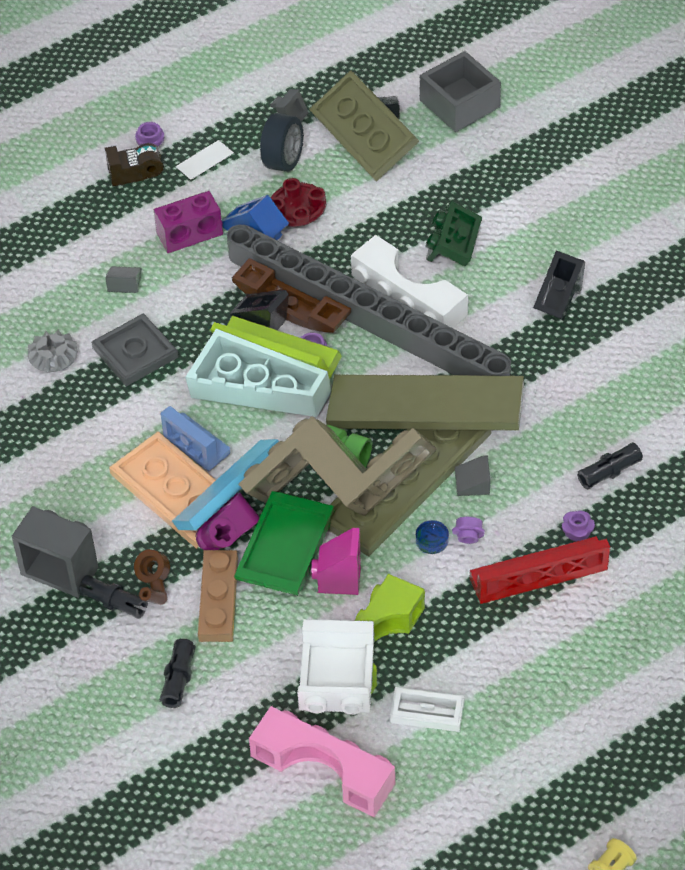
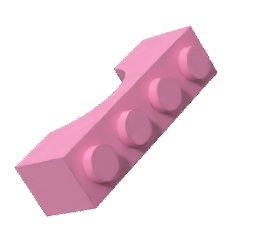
(286, 740)

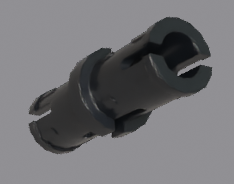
(610, 465)
(112, 596)
(177, 673)

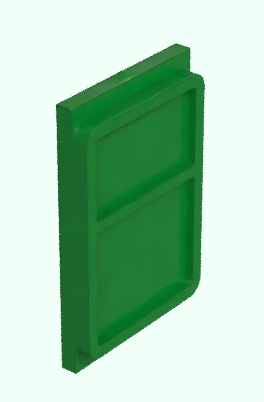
(285, 543)

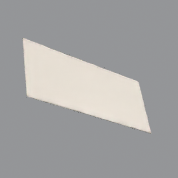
(204, 159)

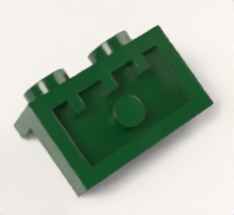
(453, 234)

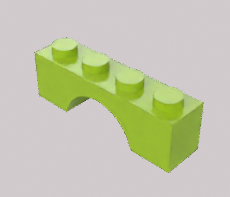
(394, 609)

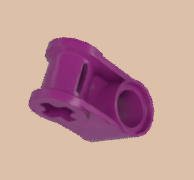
(228, 523)

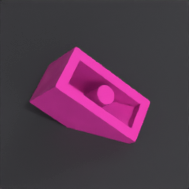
(339, 564)

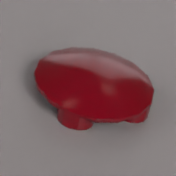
(299, 202)

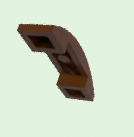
(302, 308)

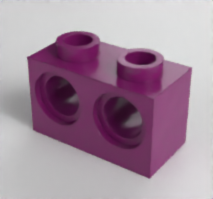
(188, 221)

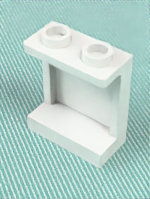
(336, 666)

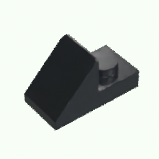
(560, 284)
(263, 308)

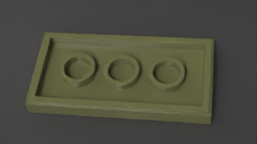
(364, 125)

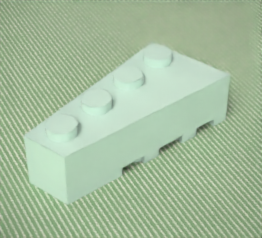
(256, 377)

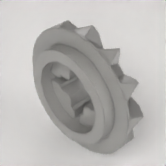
(41, 357)

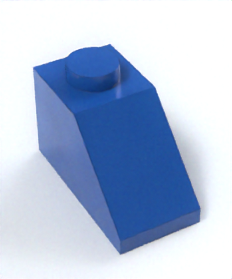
(258, 214)

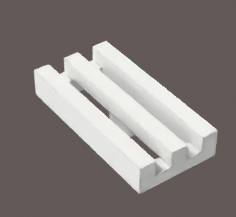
(426, 714)

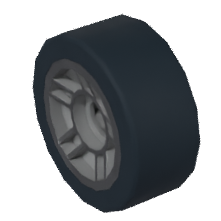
(281, 142)

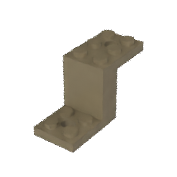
(339, 468)

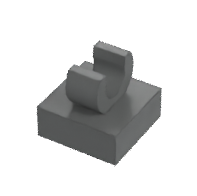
(291, 104)

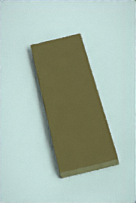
(426, 402)
(380, 522)

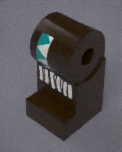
(133, 164)

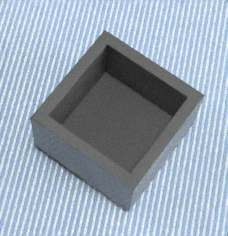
(460, 91)
(55, 550)

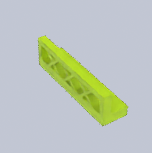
(286, 344)

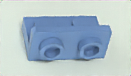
(193, 439)

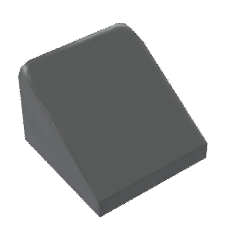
(123, 279)
(473, 477)

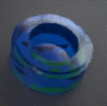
(432, 537)

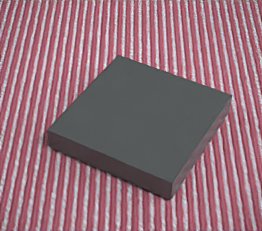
(134, 349)

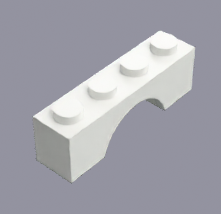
(378, 268)

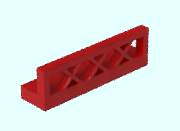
(540, 569)

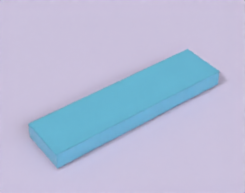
(222, 489)

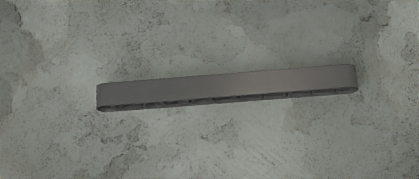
(370, 308)

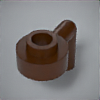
(143, 571)

